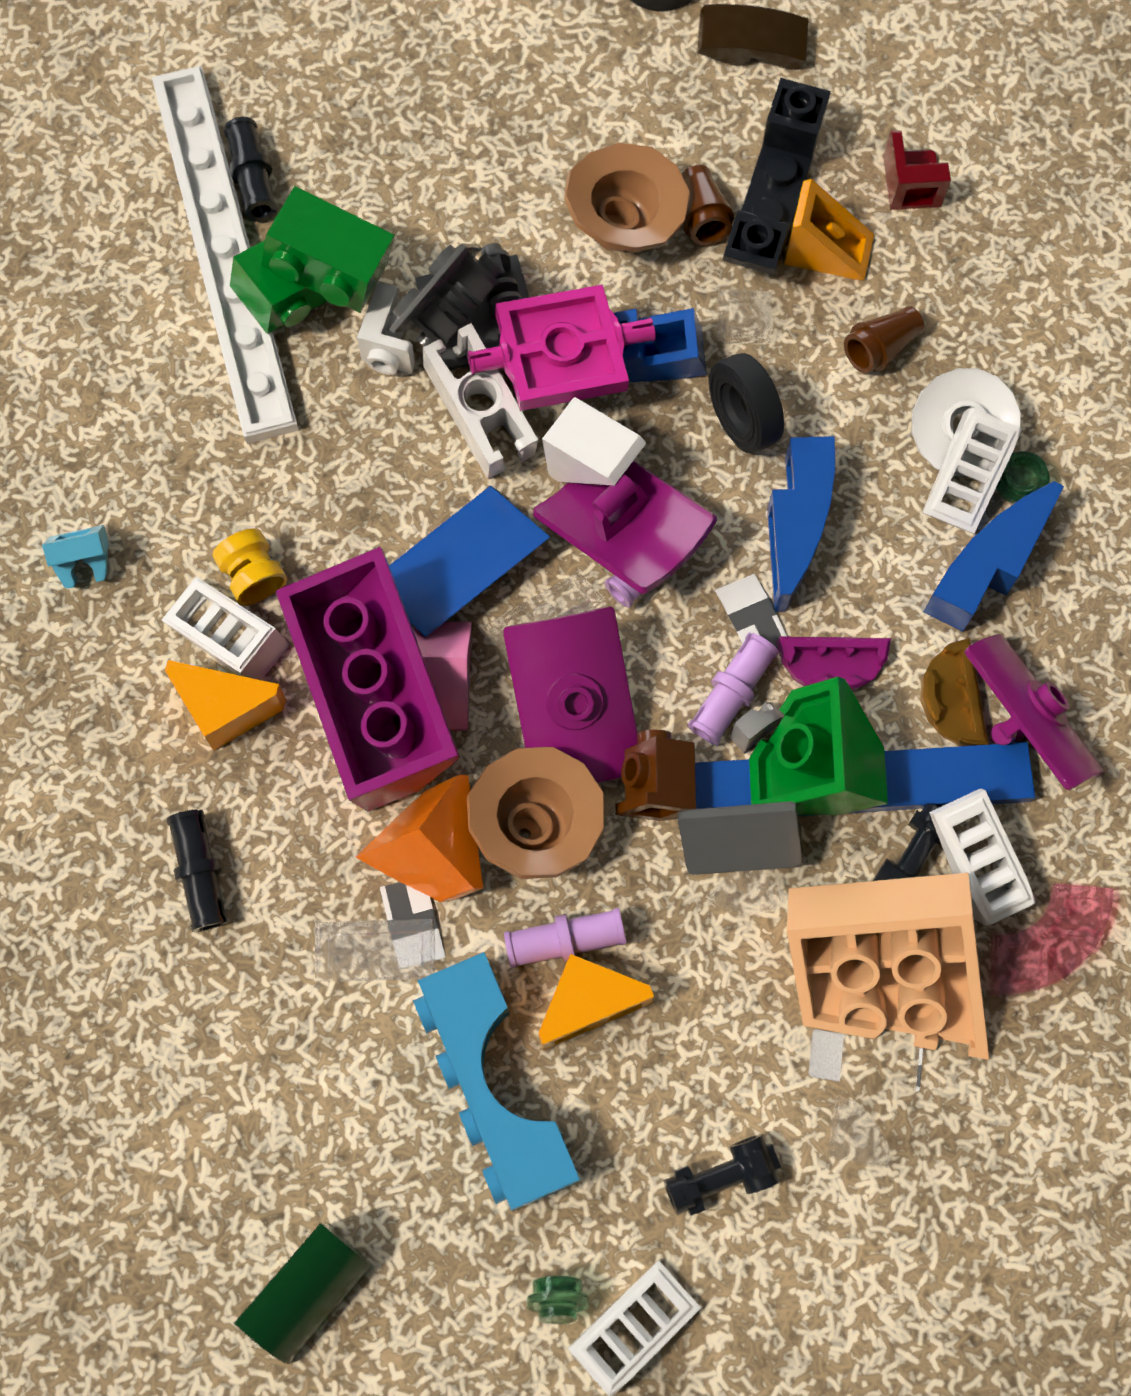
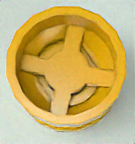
(249, 566)

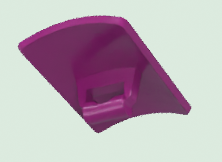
(632, 529)
(574, 688)
(1035, 712)

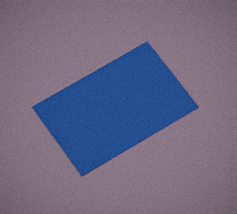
(463, 558)

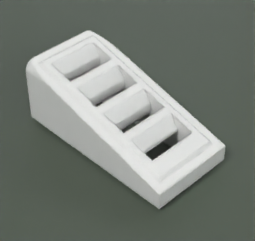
(988, 424)
(254, 650)
(1016, 892)
(595, 1365)

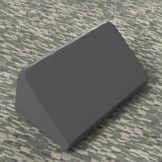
(741, 838)

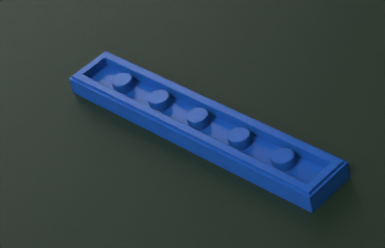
(912, 777)

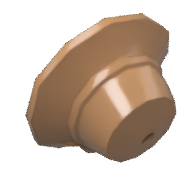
(627, 197)
(546, 798)

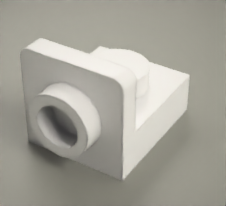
(377, 344)

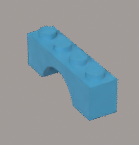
(525, 1153)

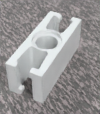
(475, 423)

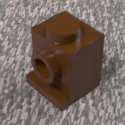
(658, 777)

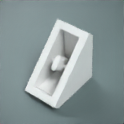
(589, 446)

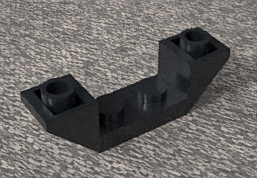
(777, 180)

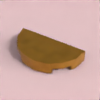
(953, 696)

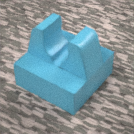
(67, 548)

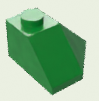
(821, 754)

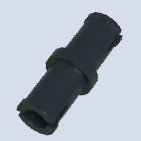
(250, 169)
(197, 870)

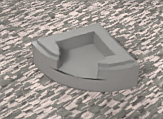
(755, 726)

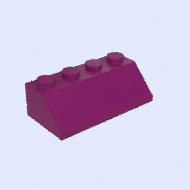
(368, 680)

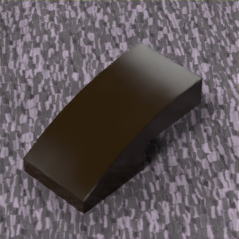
(746, 31)

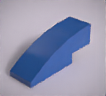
(673, 354)
(799, 514)
(992, 558)

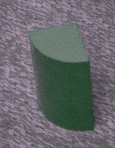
(304, 1293)

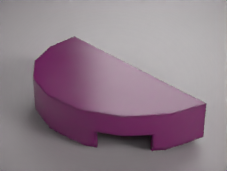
(823, 658)

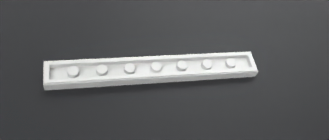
(219, 235)

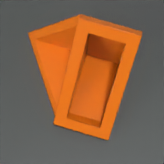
(431, 844)

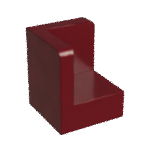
(914, 176)

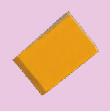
(828, 236)
(224, 702)
(588, 999)

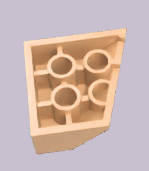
(889, 959)

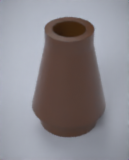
(708, 212)
(880, 340)

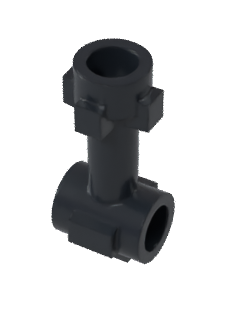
(916, 851)
(752, 1164)

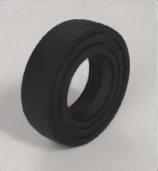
(746, 402)

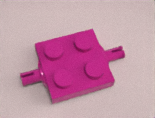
(561, 347)

